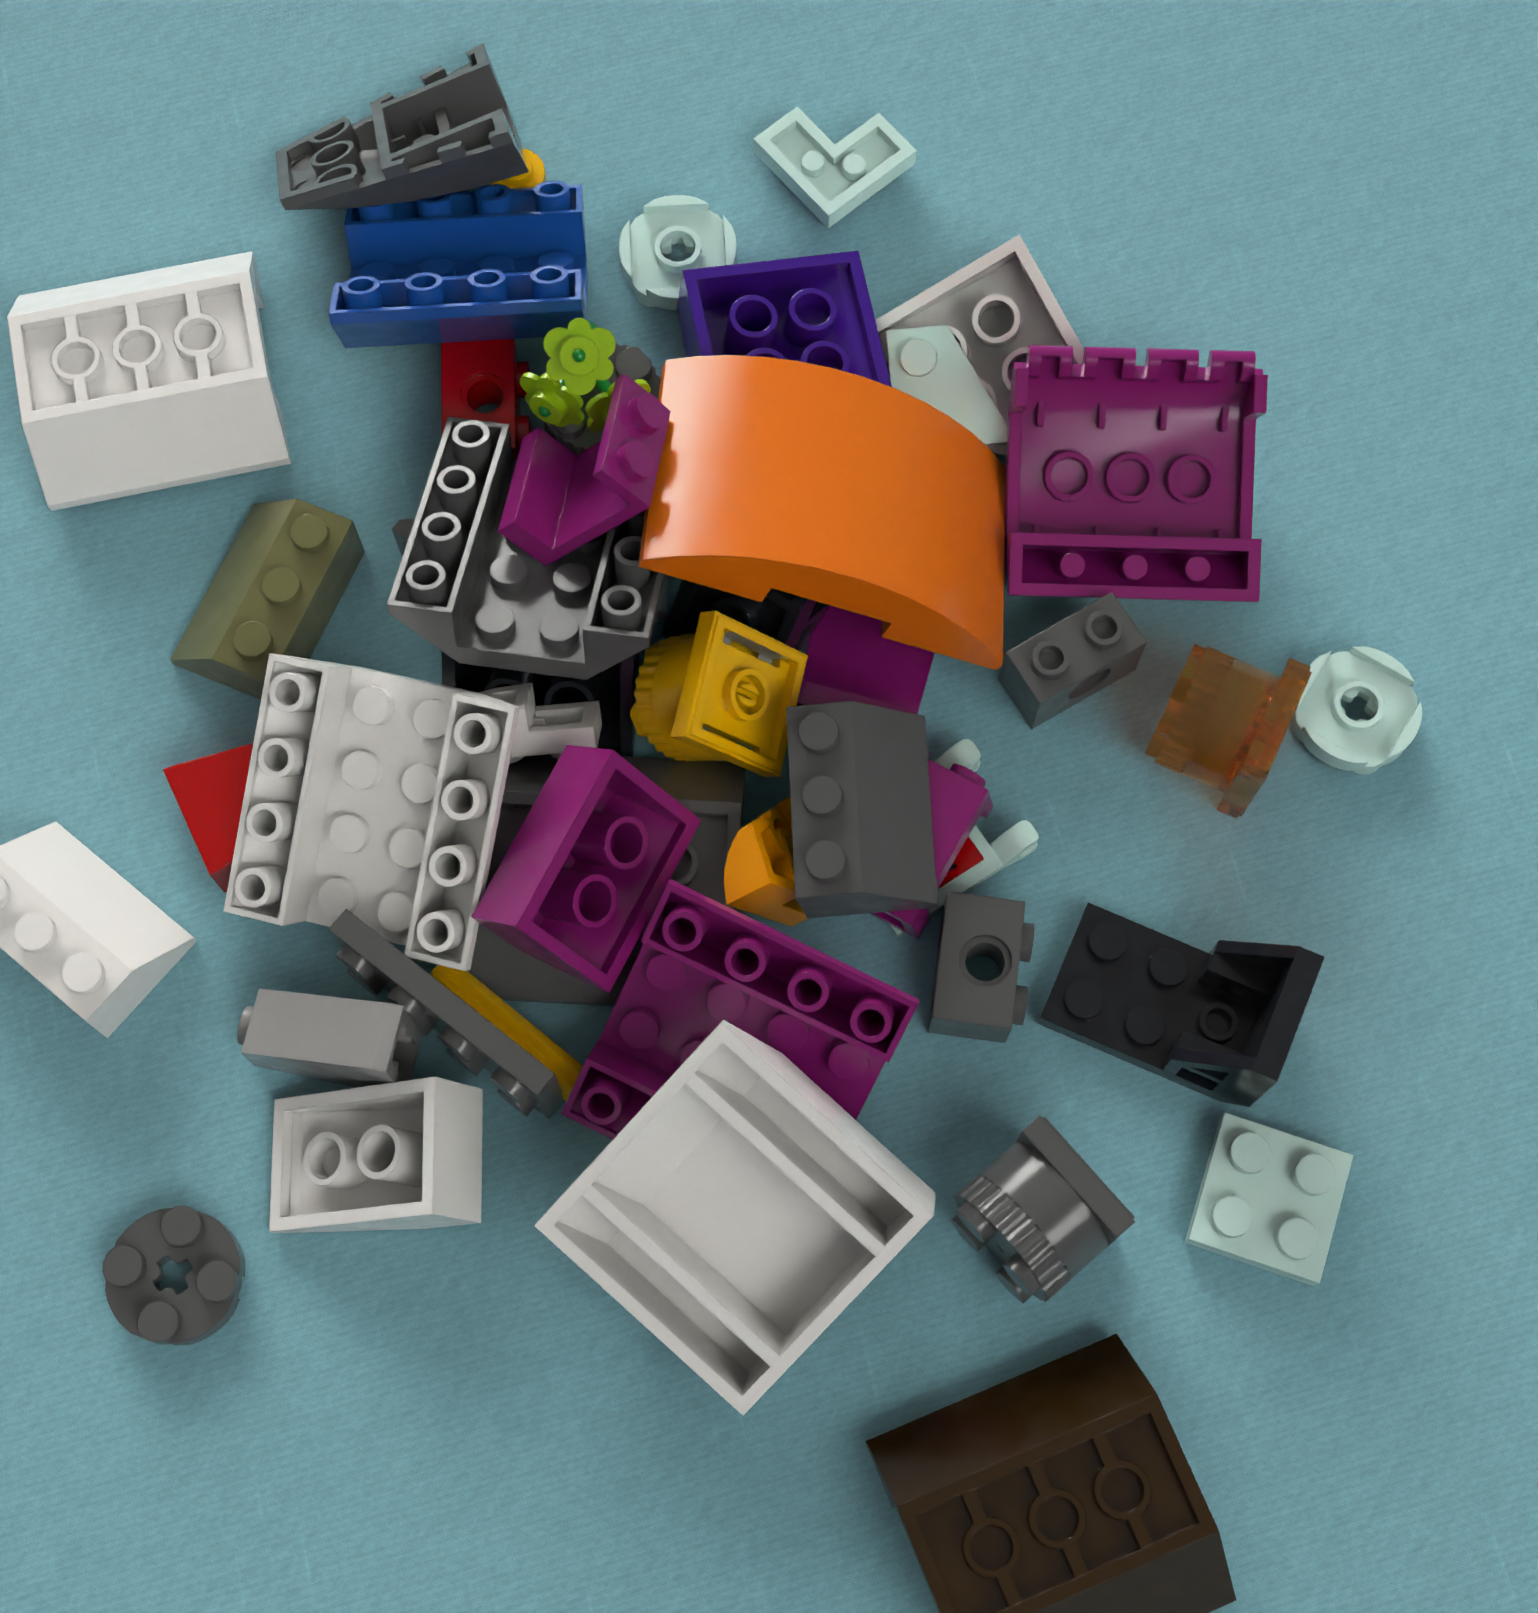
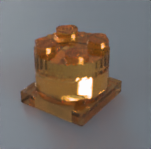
(1227, 723)

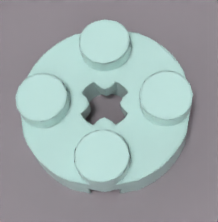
(652, 234)
(1390, 701)

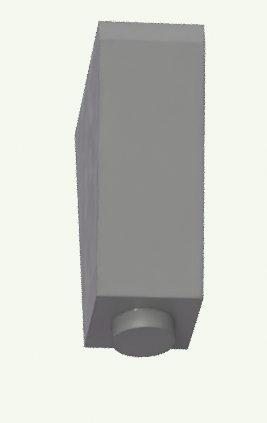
(330, 1038)

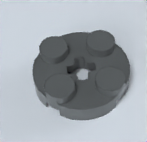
(136, 1267)

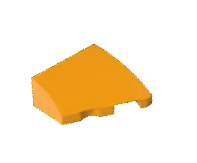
(762, 868)

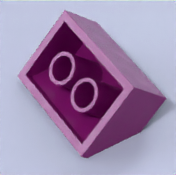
(587, 866)

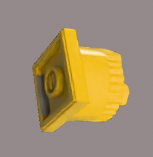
(719, 695)

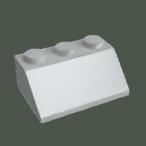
(83, 927)

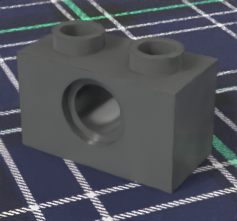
(1071, 660)
(959, 1001)

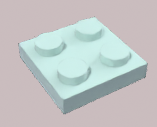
(1269, 1199)

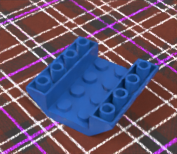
(464, 267)

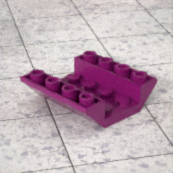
(720, 965)

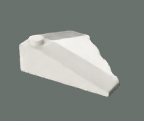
(994, 314)

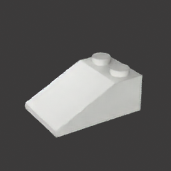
(378, 1158)

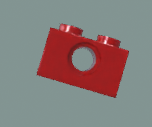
(480, 375)

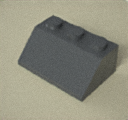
(860, 809)

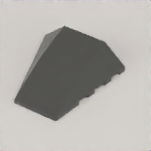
(412, 146)

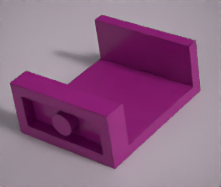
(569, 498)
(857, 664)

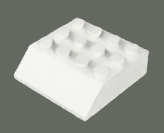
(739, 1213)

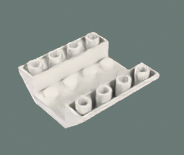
(146, 381)
(372, 803)

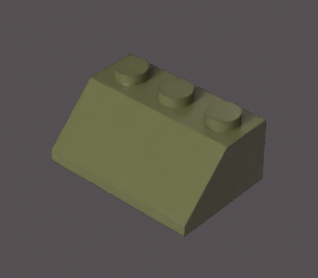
(271, 593)

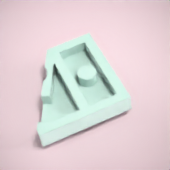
(936, 371)

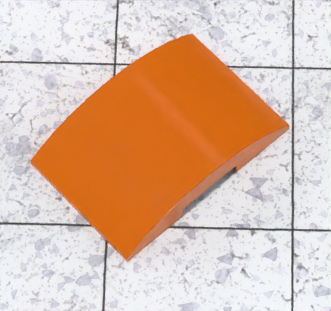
(830, 496)

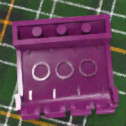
(1133, 475)

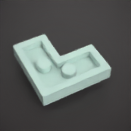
(830, 175)

